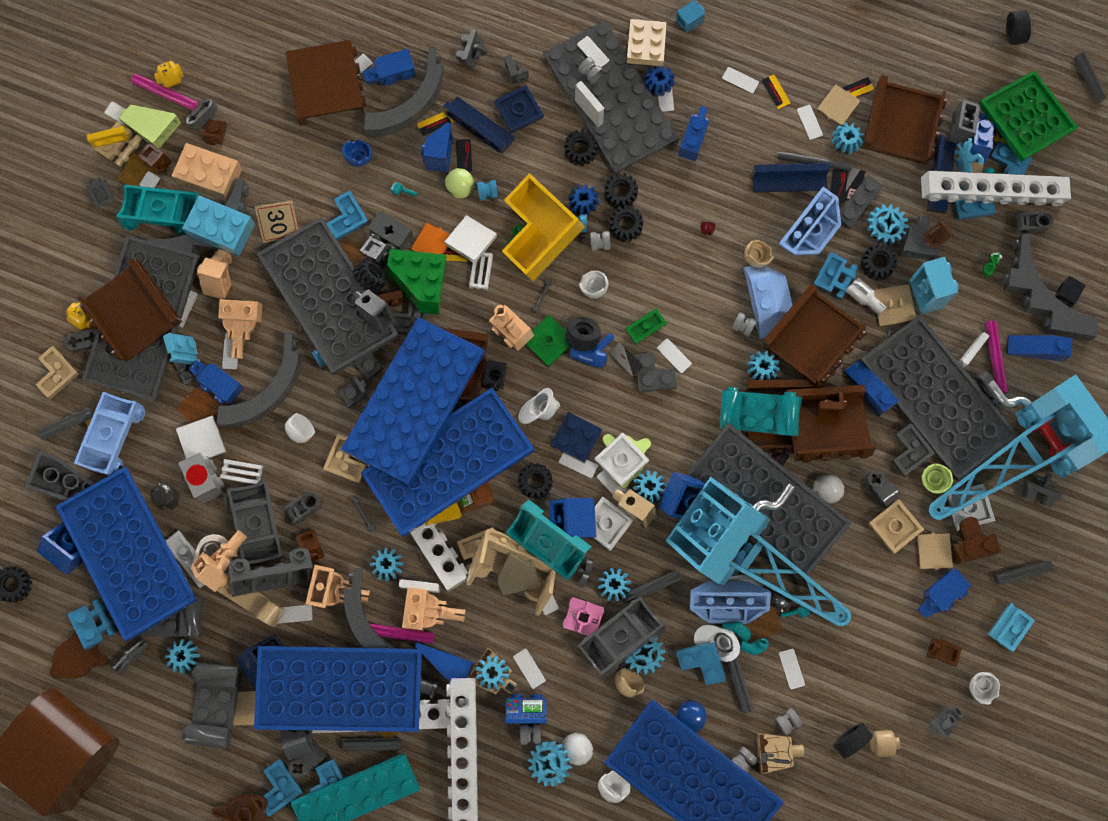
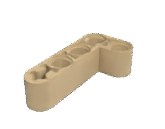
(256, 604)

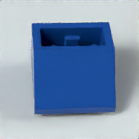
(574, 516)

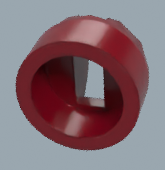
(707, 226)

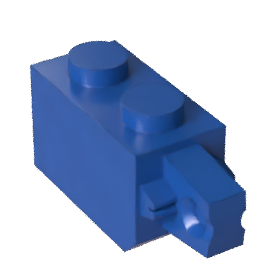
(391, 69)
(694, 135)
(983, 138)
(216, 381)
(943, 593)

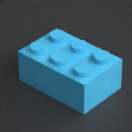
(218, 226)
(933, 285)

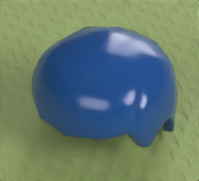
(357, 153)
(692, 715)

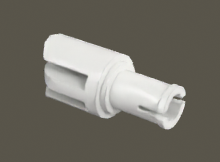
(865, 296)

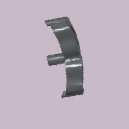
(185, 376)
(586, 573)

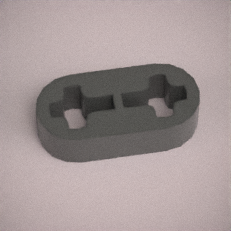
(201, 114)
(80, 336)
(982, 380)

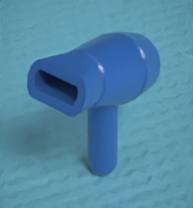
(595, 356)

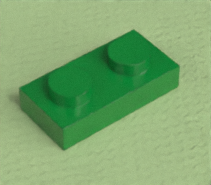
(645, 326)

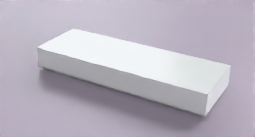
(184, 553)

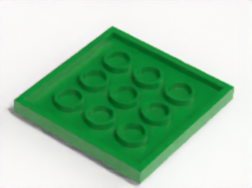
(1027, 116)

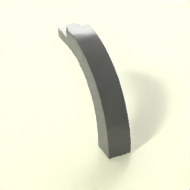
(415, 108)
(271, 397)
(356, 616)

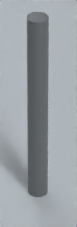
(807, 159)

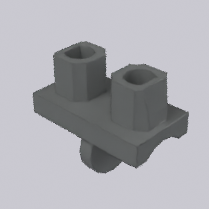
(473, 49)
(1050, 495)
(945, 721)

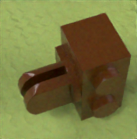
(974, 545)

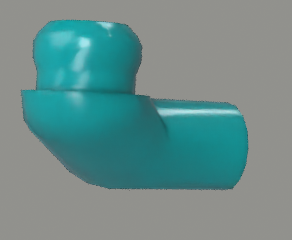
(739, 628)
(754, 648)

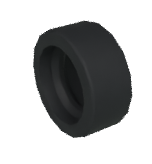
(853, 740)

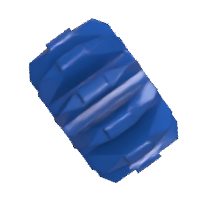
(659, 86)
(583, 193)

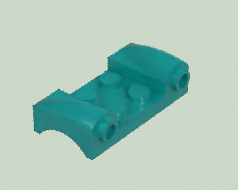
(155, 207)
(760, 412)
(547, 541)

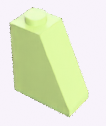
(150, 124)

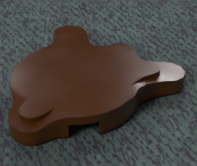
(73, 661)
(243, 808)

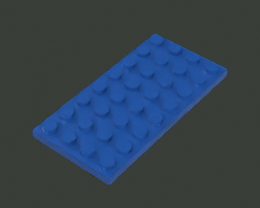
(413, 401)
(467, 453)
(126, 554)
(337, 689)
(687, 772)

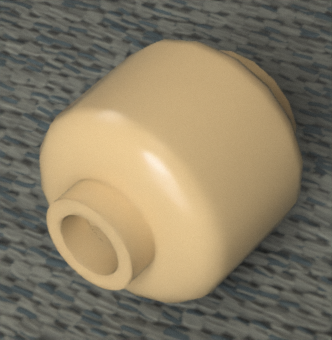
(884, 743)

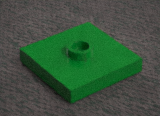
(548, 341)

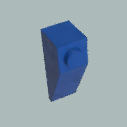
(1040, 347)
(877, 393)
(447, 664)

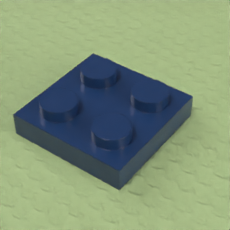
(518, 109)
(576, 437)

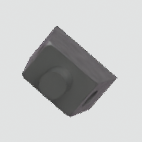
(914, 242)
(373, 310)

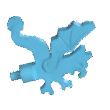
(965, 157)

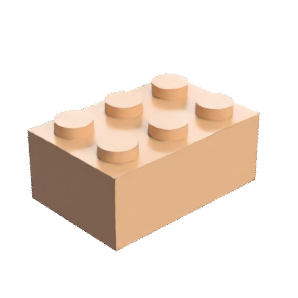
(206, 172)

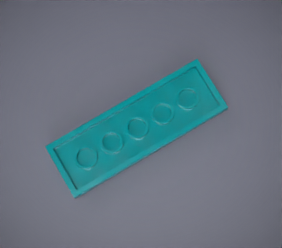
(359, 792)

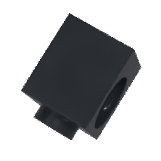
(1069, 291)
(495, 367)

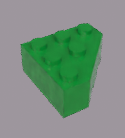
(419, 277)

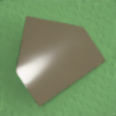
(517, 575)

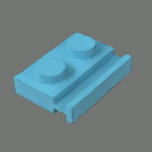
(181, 348)
(1011, 627)

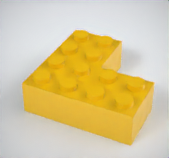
(547, 230)

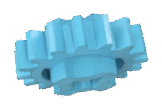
(895, 222)
(646, 661)
(541, 763)

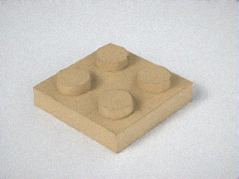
(896, 526)

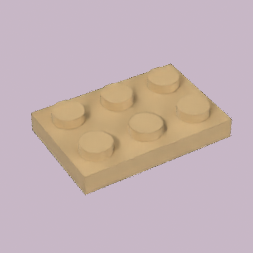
(646, 42)

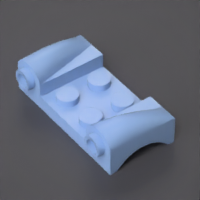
(107, 434)

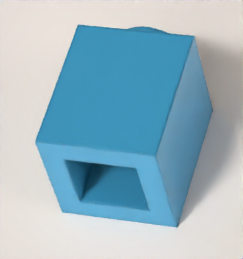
(690, 16)

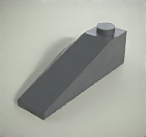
(55, 477)

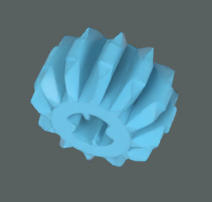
(855, 138)
(765, 360)
(656, 490)
(392, 559)
(618, 579)
(176, 661)
(486, 676)

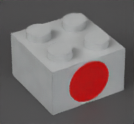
(201, 477)

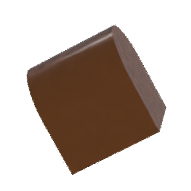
(53, 753)

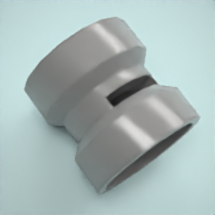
(591, 70)
(600, 241)
(744, 324)
(788, 721)
(525, 733)
(745, 759)

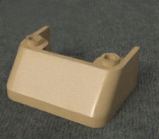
(494, 552)

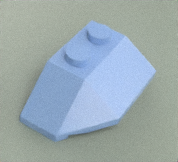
(814, 226)
(768, 297)
(729, 602)

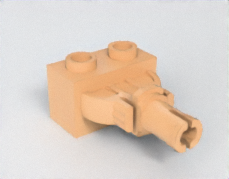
(215, 275)
(239, 321)
(510, 327)
(212, 569)
(328, 588)
(424, 610)

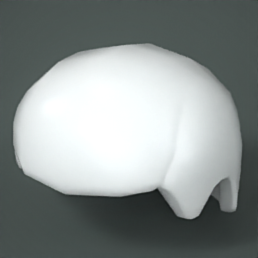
(594, 284)
(299, 428)
(829, 488)
(984, 687)
(578, 747)
(613, 787)

